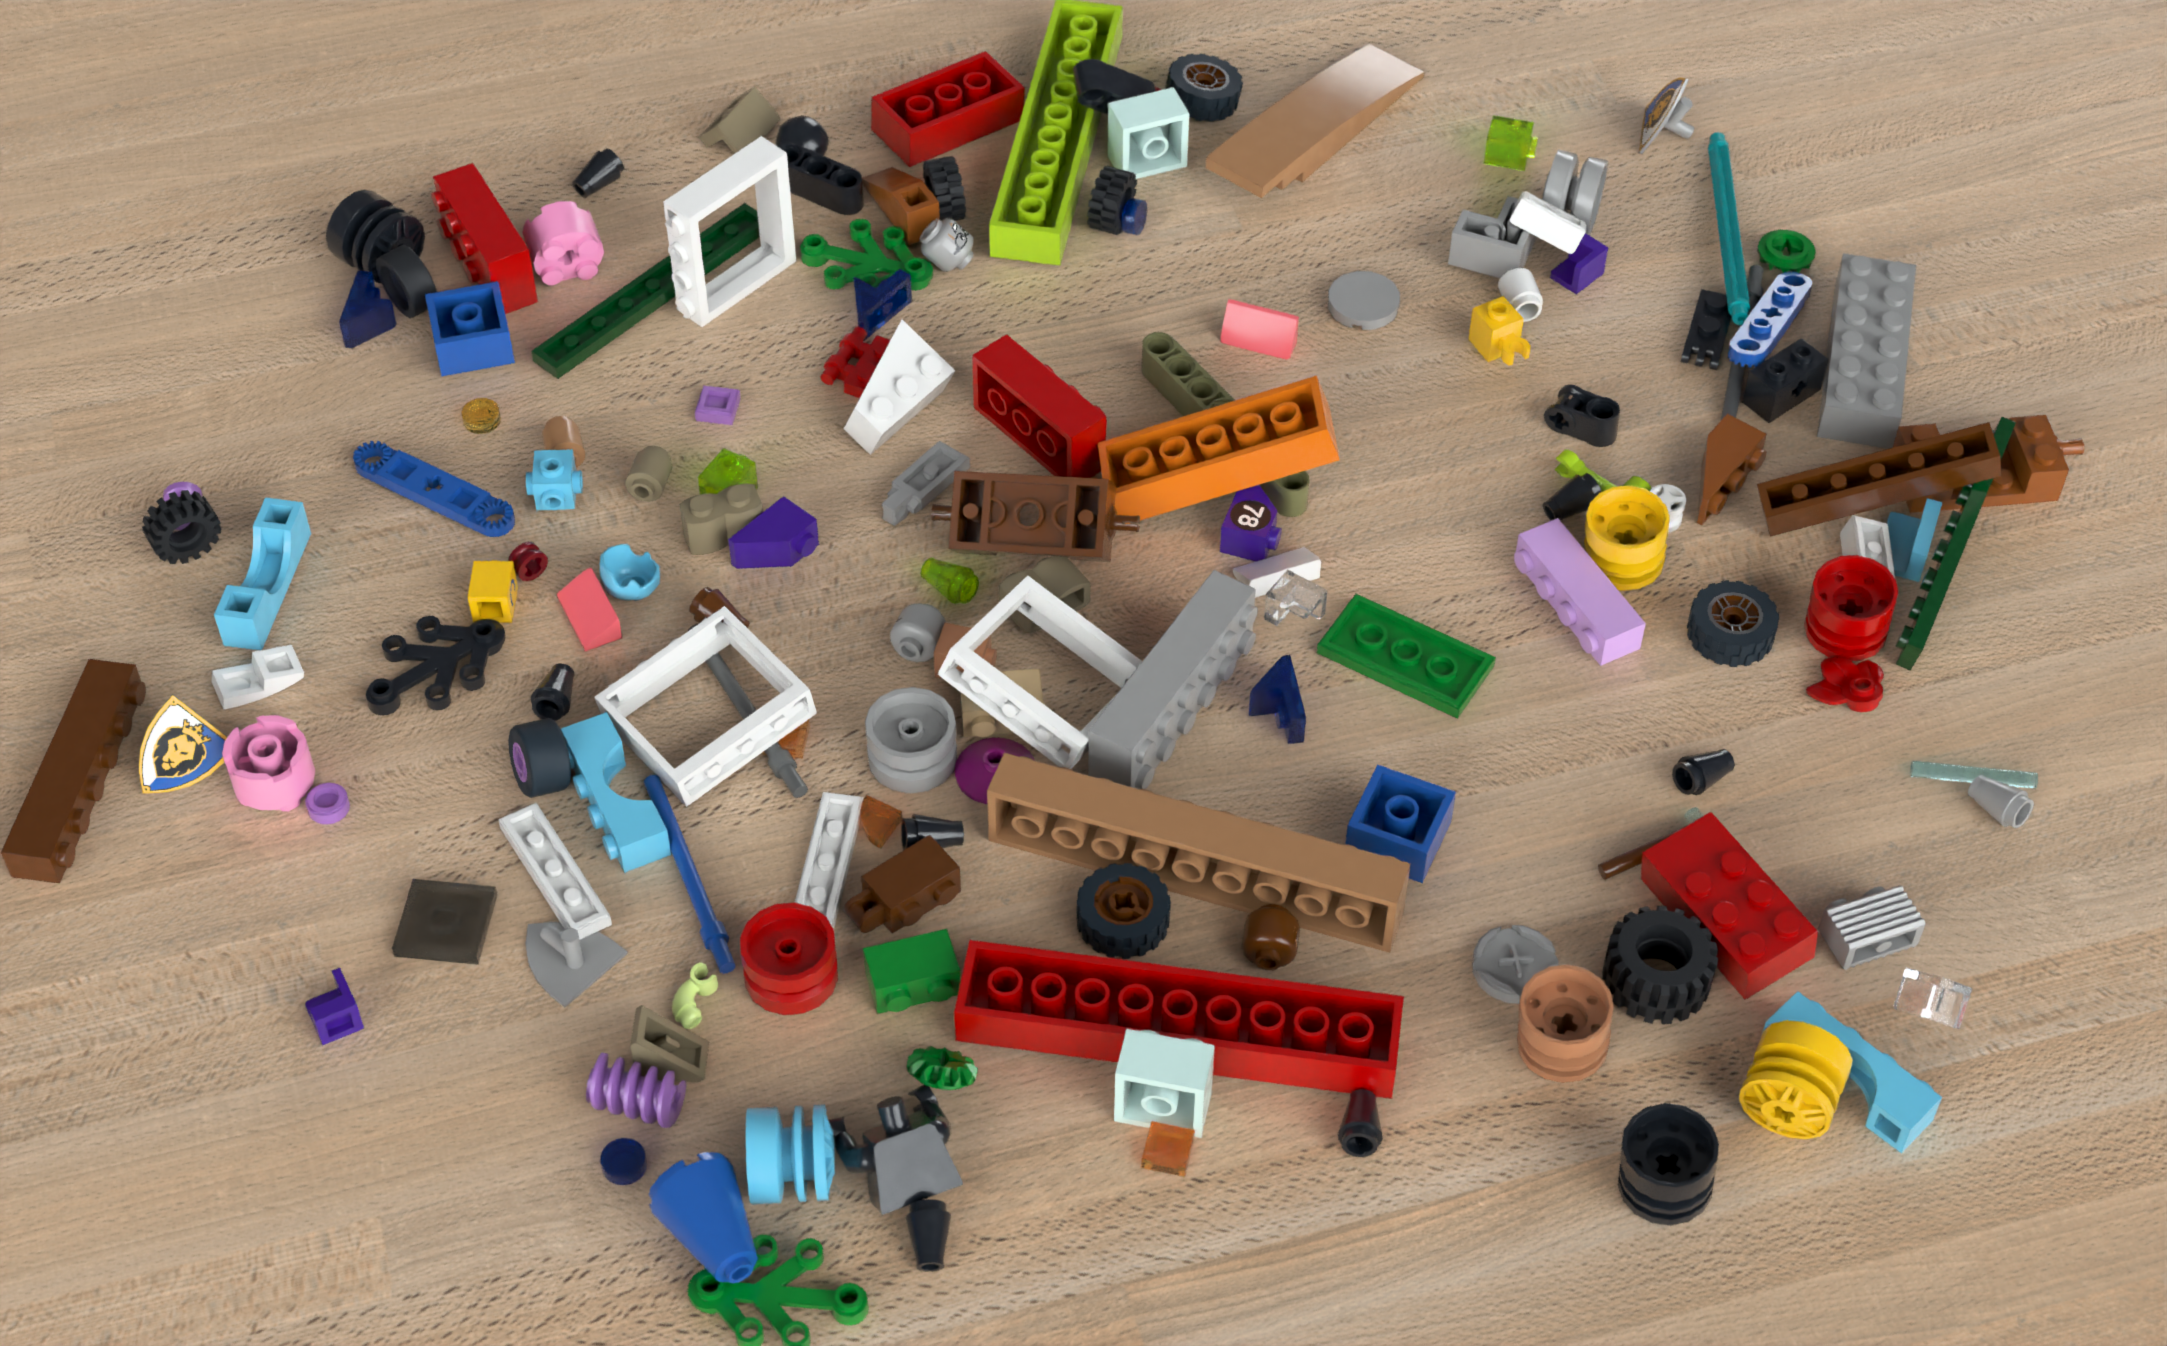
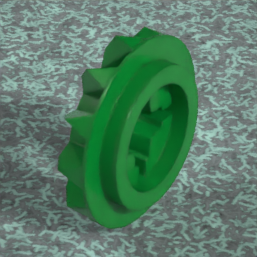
(1800, 250)
(941, 1068)

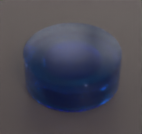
(1134, 216)
(623, 1161)

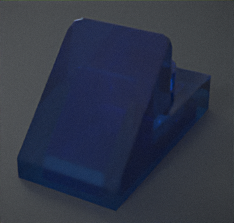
(882, 303)
(365, 312)
(1280, 695)

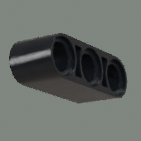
(1103, 83)
(823, 180)

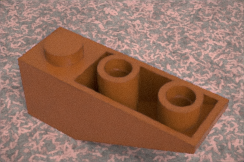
(903, 200)
(1728, 457)

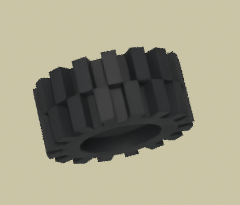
(945, 183)
(1109, 198)
(174, 513)

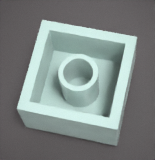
(1148, 133)
(1163, 1081)

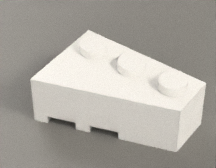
(899, 388)

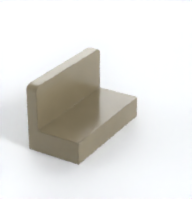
(742, 121)

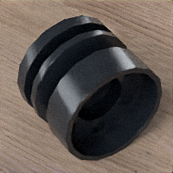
(369, 227)
(1668, 1164)

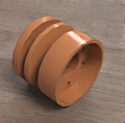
(1564, 1023)

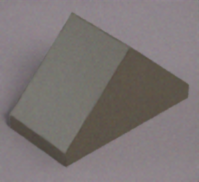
(667, 1047)

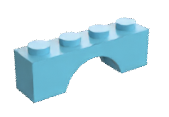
(278, 544)
(630, 826)
(1896, 1100)

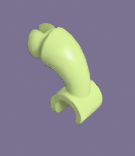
(684, 1005)

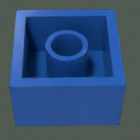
(469, 328)
(1402, 819)

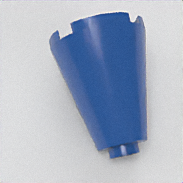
(707, 1215)

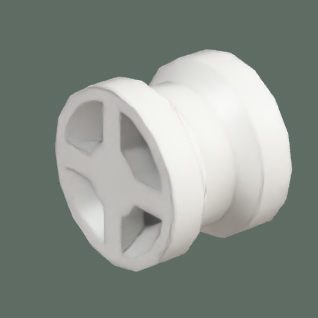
(1675, 502)

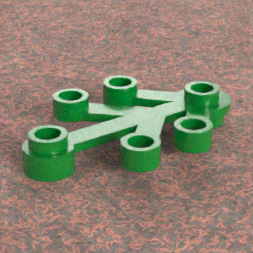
(817, 252)
(772, 1293)

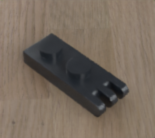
(1708, 329)

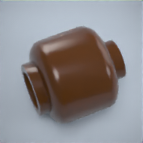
(1271, 935)

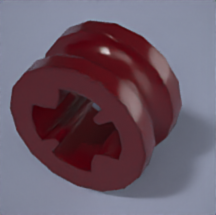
(528, 561)

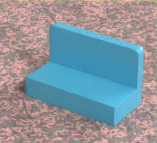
(1912, 539)

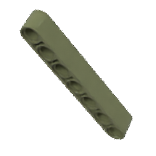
(1195, 390)

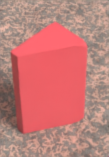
(1259, 329)
(589, 611)

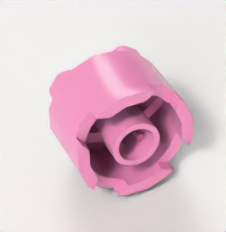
(563, 243)
(269, 764)

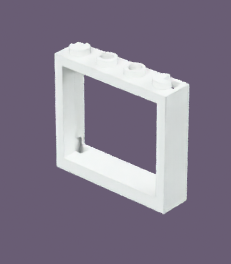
(755, 164)
(1012, 703)
(735, 746)

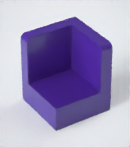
(1581, 266)
(335, 1012)

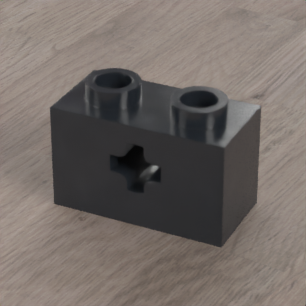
(1785, 380)

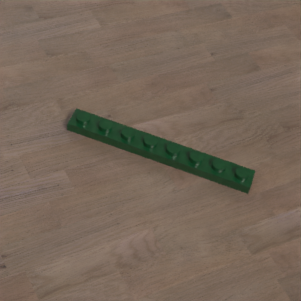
(641, 296)
(1948, 556)

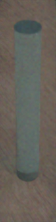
(1969, 773)

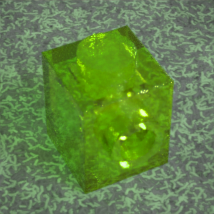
(1510, 143)
(725, 471)

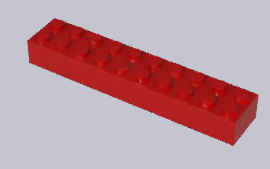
(1257, 1024)

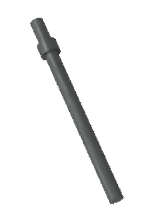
(1737, 372)
(779, 760)

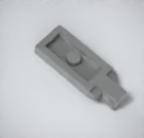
(923, 482)

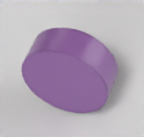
(327, 803)

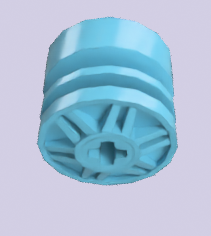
(788, 1154)

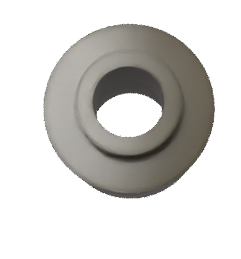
(649, 473)

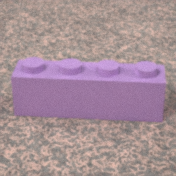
(1579, 592)

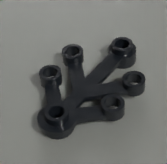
(480, 638)

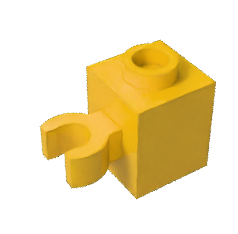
(1497, 331)

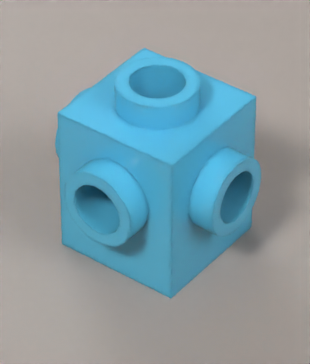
(556, 487)

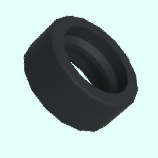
(405, 280)

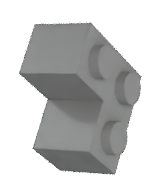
(1490, 243)

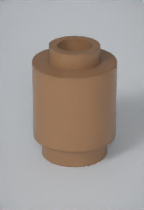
(564, 434)

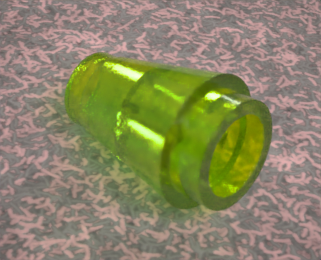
(951, 580)

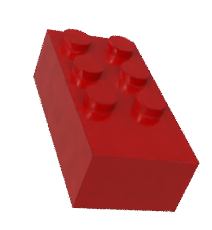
(947, 108)
(483, 236)
(1038, 409)
(1721, 885)

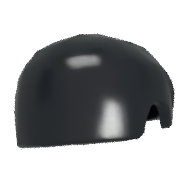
(803, 132)

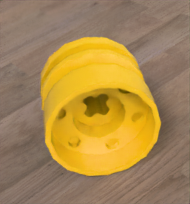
(1627, 535)
(1796, 1079)

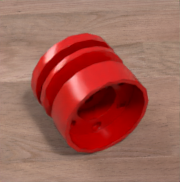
(1851, 607)

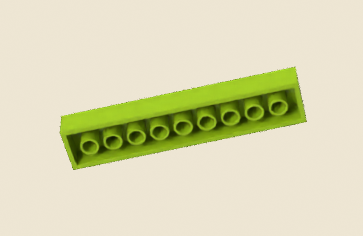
(1053, 137)

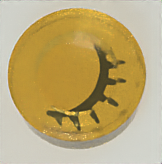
(481, 415)

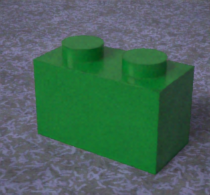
(912, 971)

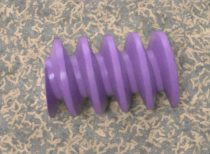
(635, 1093)

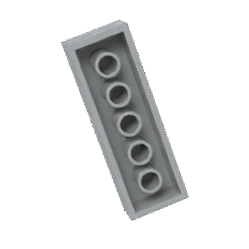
(1867, 351)
(1173, 683)

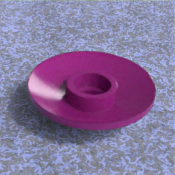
(975, 766)

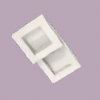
(266, 675)

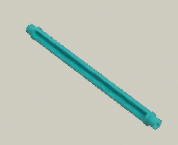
(1728, 228)

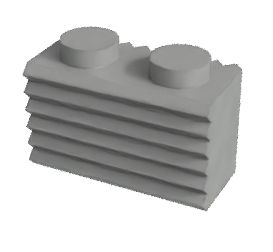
(1871, 926)

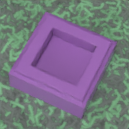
(717, 405)

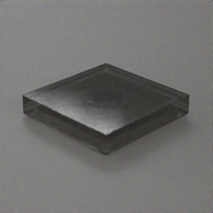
(445, 921)

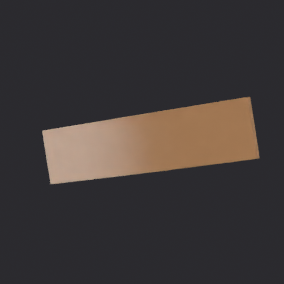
(1313, 121)

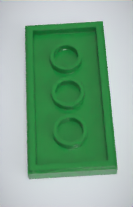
(1406, 655)

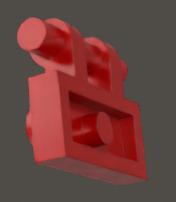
(856, 376)

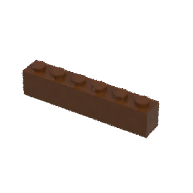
(1880, 479)
(73, 771)

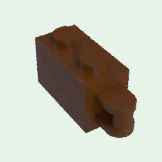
(905, 888)

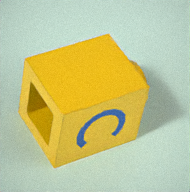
(493, 591)

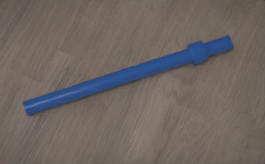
(712, 931)

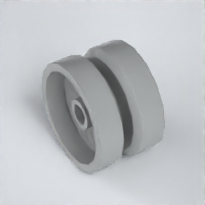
(1575, 193)
(911, 740)

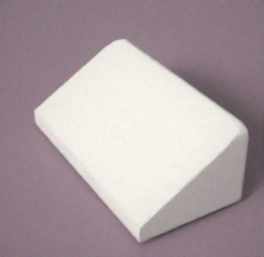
(1548, 222)
(1867, 539)
(1266, 572)

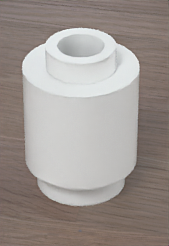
(1522, 292)

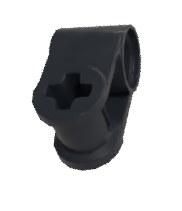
(1586, 416)

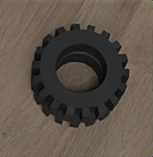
(1663, 937)

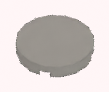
(1363, 300)
(1508, 960)

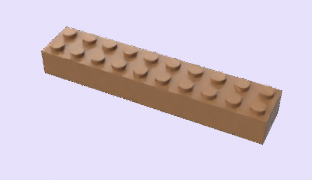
(1198, 850)

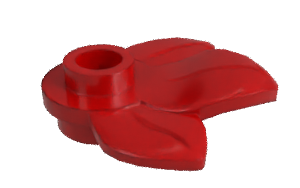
(1849, 683)

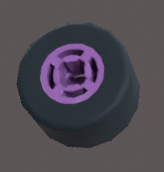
(539, 757)

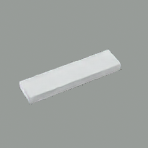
(830, 853)
(554, 871)

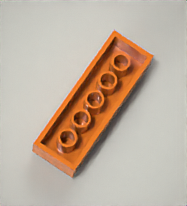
(1220, 450)

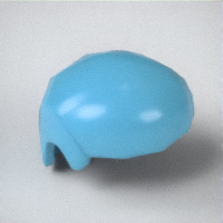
(628, 574)

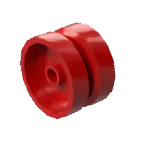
(789, 958)

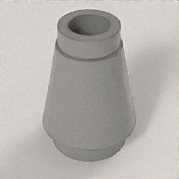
(2001, 801)

